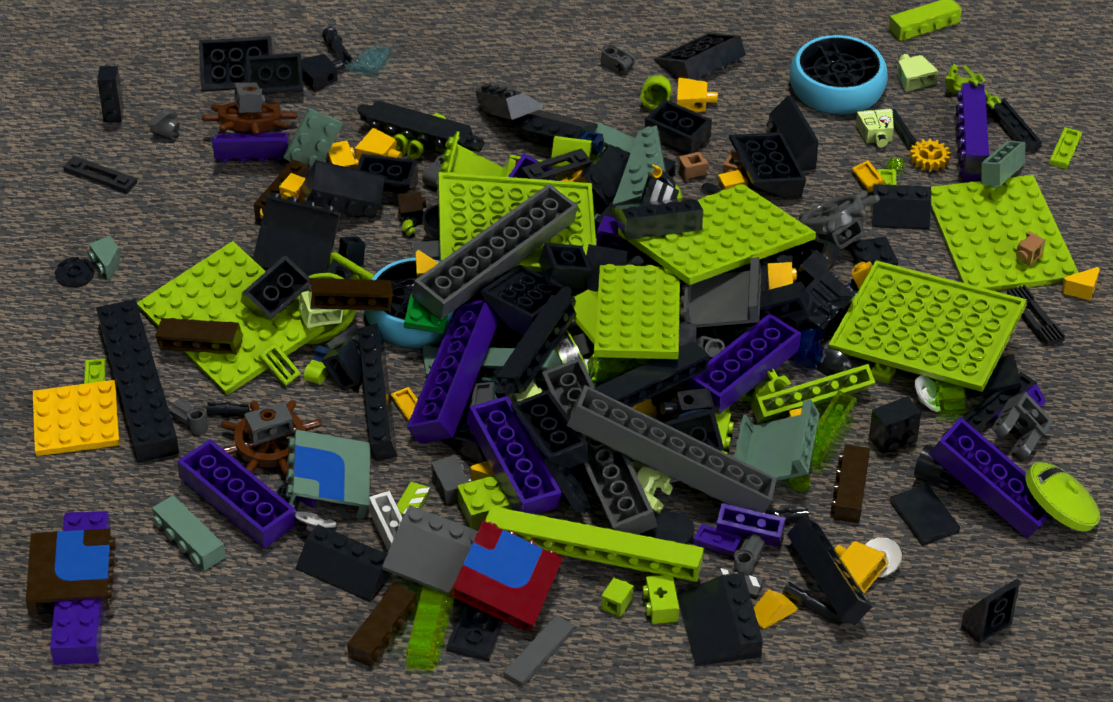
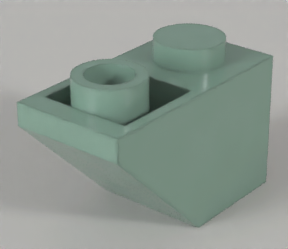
(105, 256)

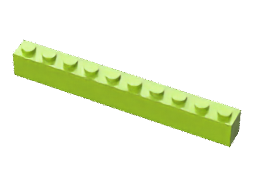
(602, 544)

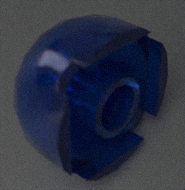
(809, 350)

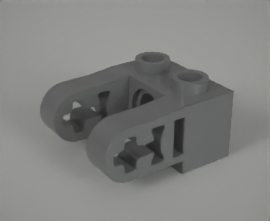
(1027, 418)

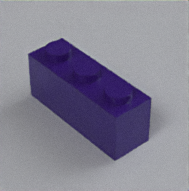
(748, 522)

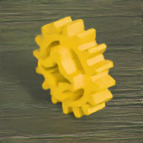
(930, 155)

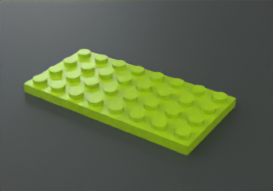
(637, 313)

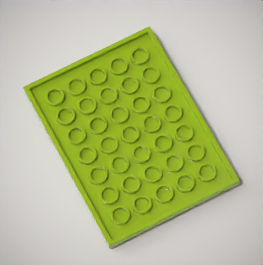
(475, 202)
(987, 225)
(734, 230)
(214, 293)
(928, 325)

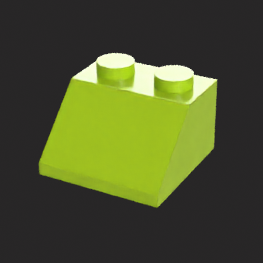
(564, 145)

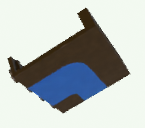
(70, 567)

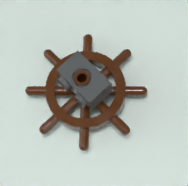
(249, 112)
(269, 429)

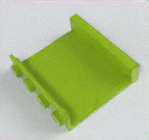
(463, 161)

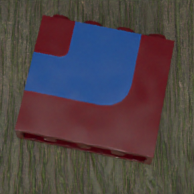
(506, 576)

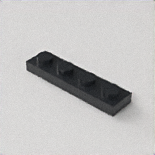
(1015, 125)

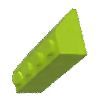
(587, 312)

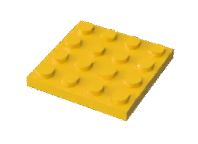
(76, 418)

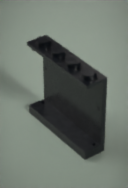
(298, 231)

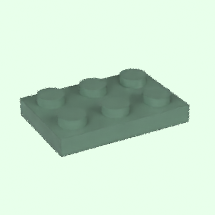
(313, 138)

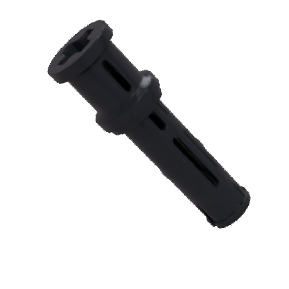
(334, 42)

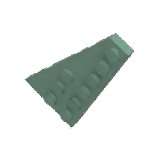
(645, 152)

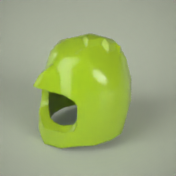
(656, 89)

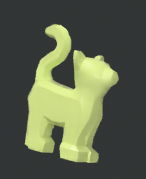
(650, 480)

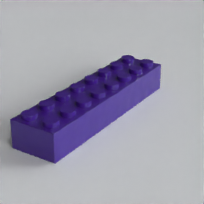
(453, 372)
(79, 622)

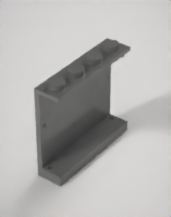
(724, 298)

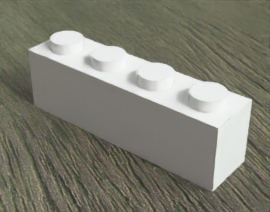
(385, 516)

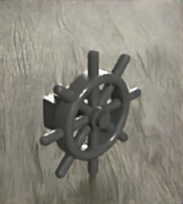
(839, 218)

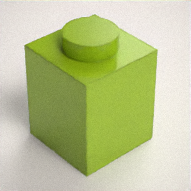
(617, 597)

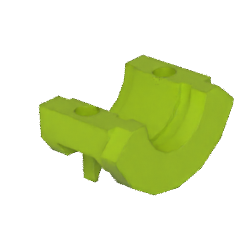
(953, 81)
(767, 387)

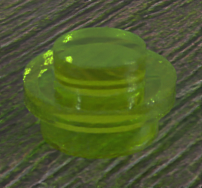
(896, 164)
(800, 483)

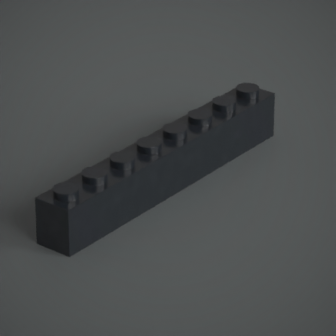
(377, 393)

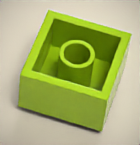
(477, 498)

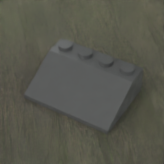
(429, 549)

